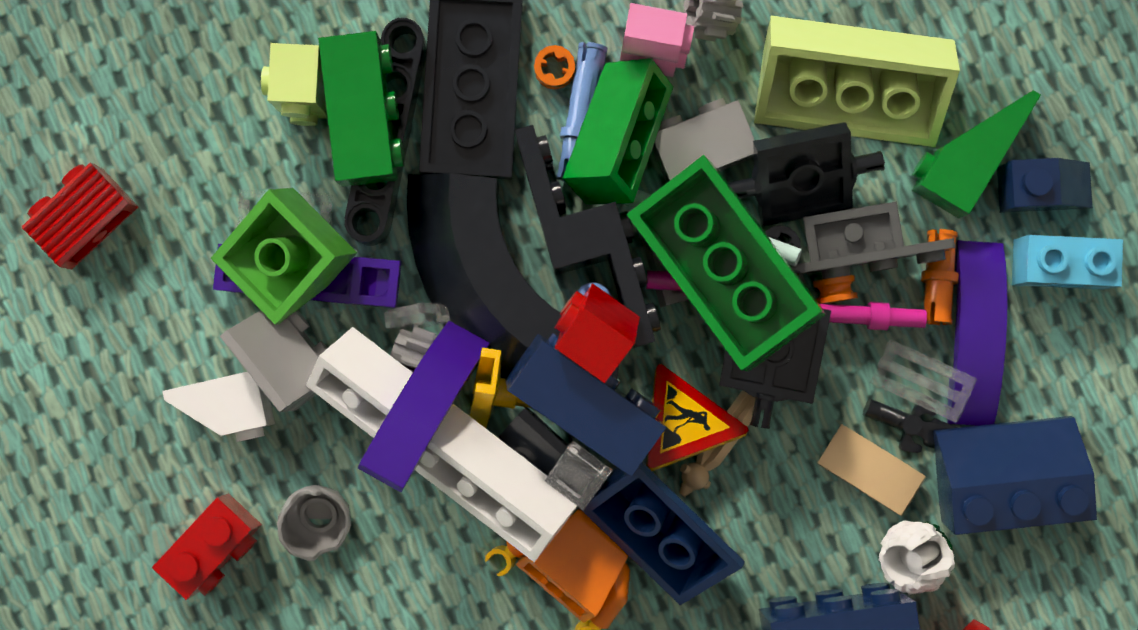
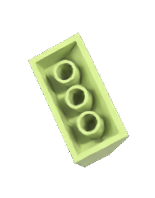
(869, 78)

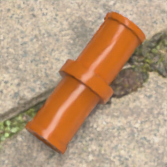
(940, 281)

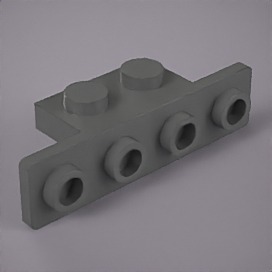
(862, 237)

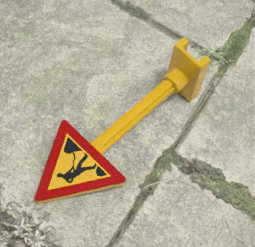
(690, 418)

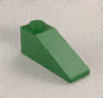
(962, 168)

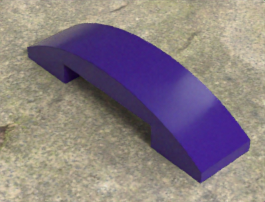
(359, 283)
(980, 327)
(422, 406)

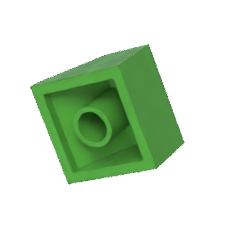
(283, 254)

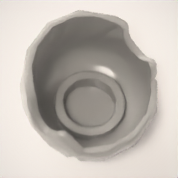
(303, 537)

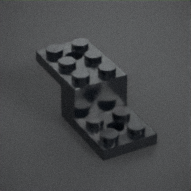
(587, 235)

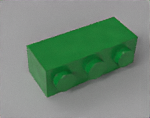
(360, 108)
(618, 132)

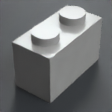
(717, 133)

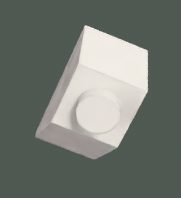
(225, 405)

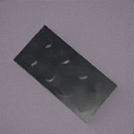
(471, 87)

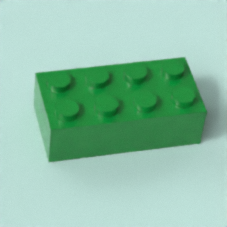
(725, 264)

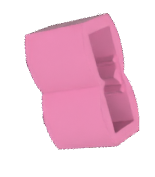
(657, 35)

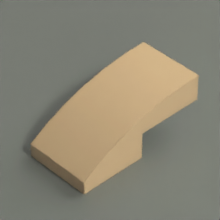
(871, 470)

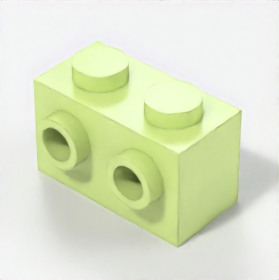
(295, 83)

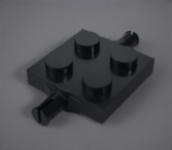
(805, 174)
(784, 375)

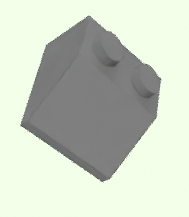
(276, 357)

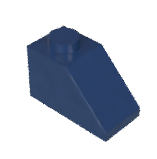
(1044, 185)

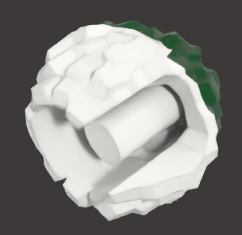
(916, 557)

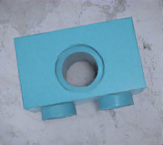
(1067, 262)

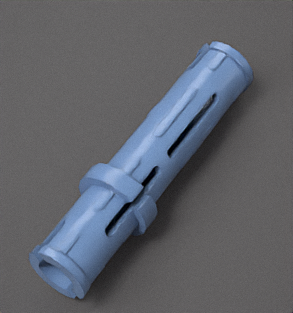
(586, 77)

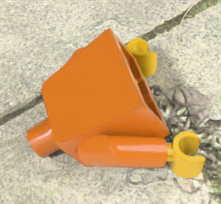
(579, 570)

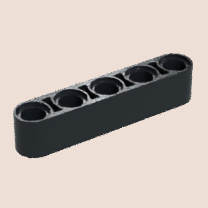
(383, 201)

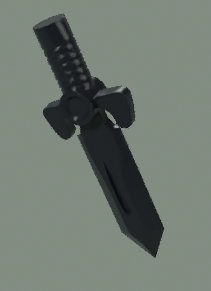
(908, 423)

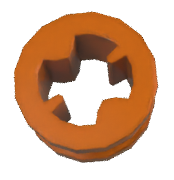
(560, 54)
(835, 289)

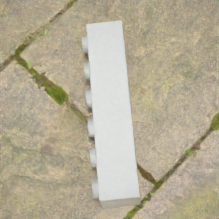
(461, 457)

